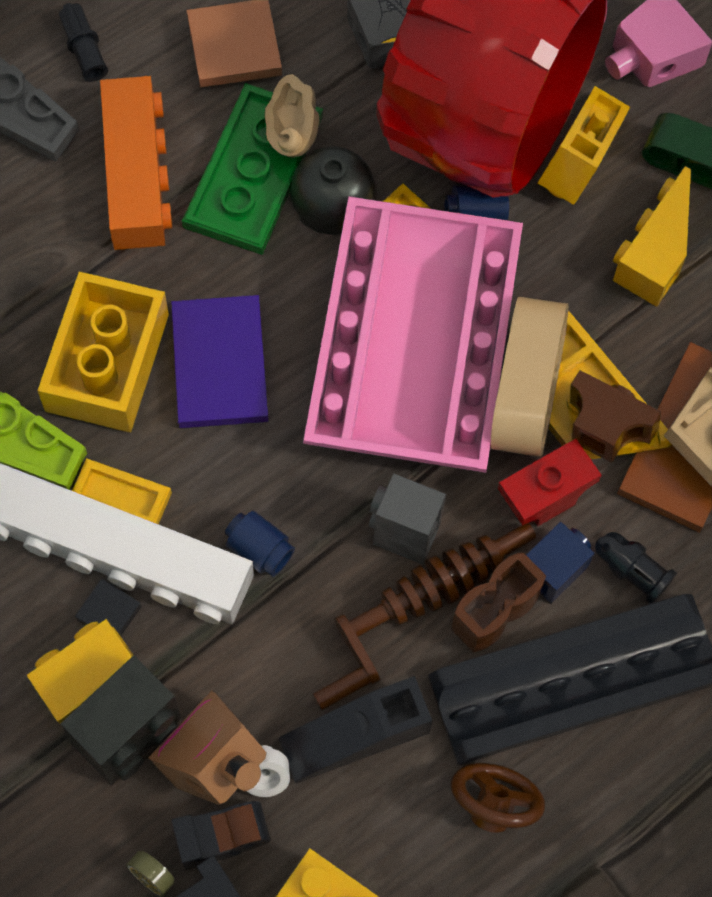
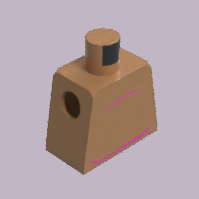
(210, 753)

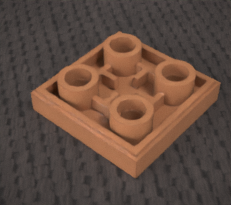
(234, 42)

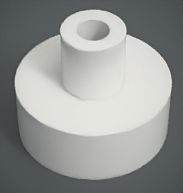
(274, 774)

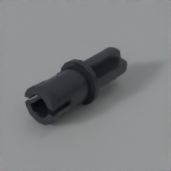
(83, 42)

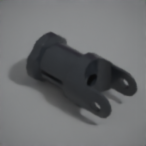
(630, 561)

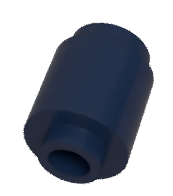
(473, 202)
(260, 542)

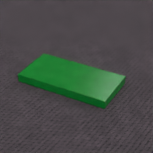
(244, 179)

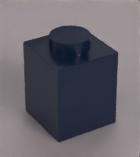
(562, 558)

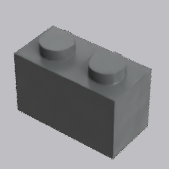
(406, 518)

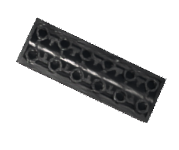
(573, 678)

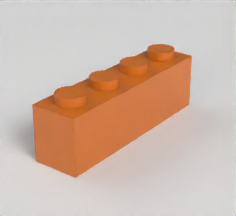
(132, 163)

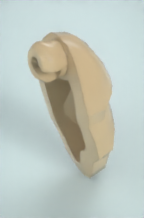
(292, 117)

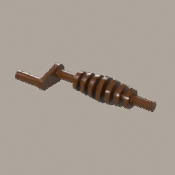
(410, 598)

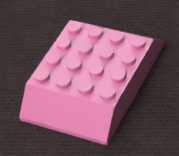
(414, 334)

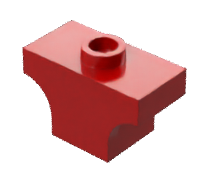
(550, 484)

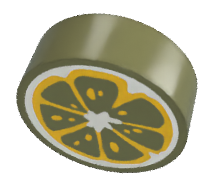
(150, 873)

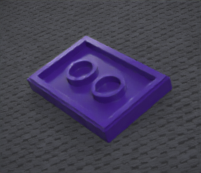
(219, 361)

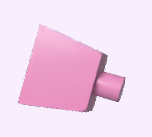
(658, 43)

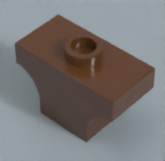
(609, 416)

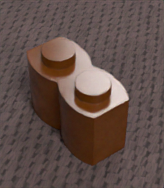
(507, 597)

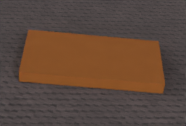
(662, 476)

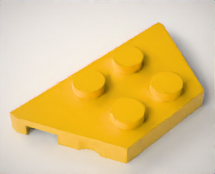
(584, 354)

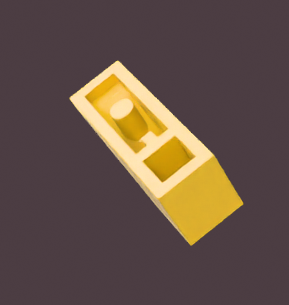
(584, 146)

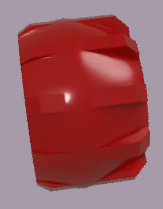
(486, 85)

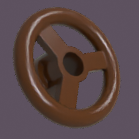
(495, 801)

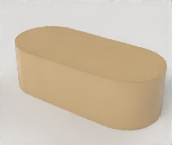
(529, 376)

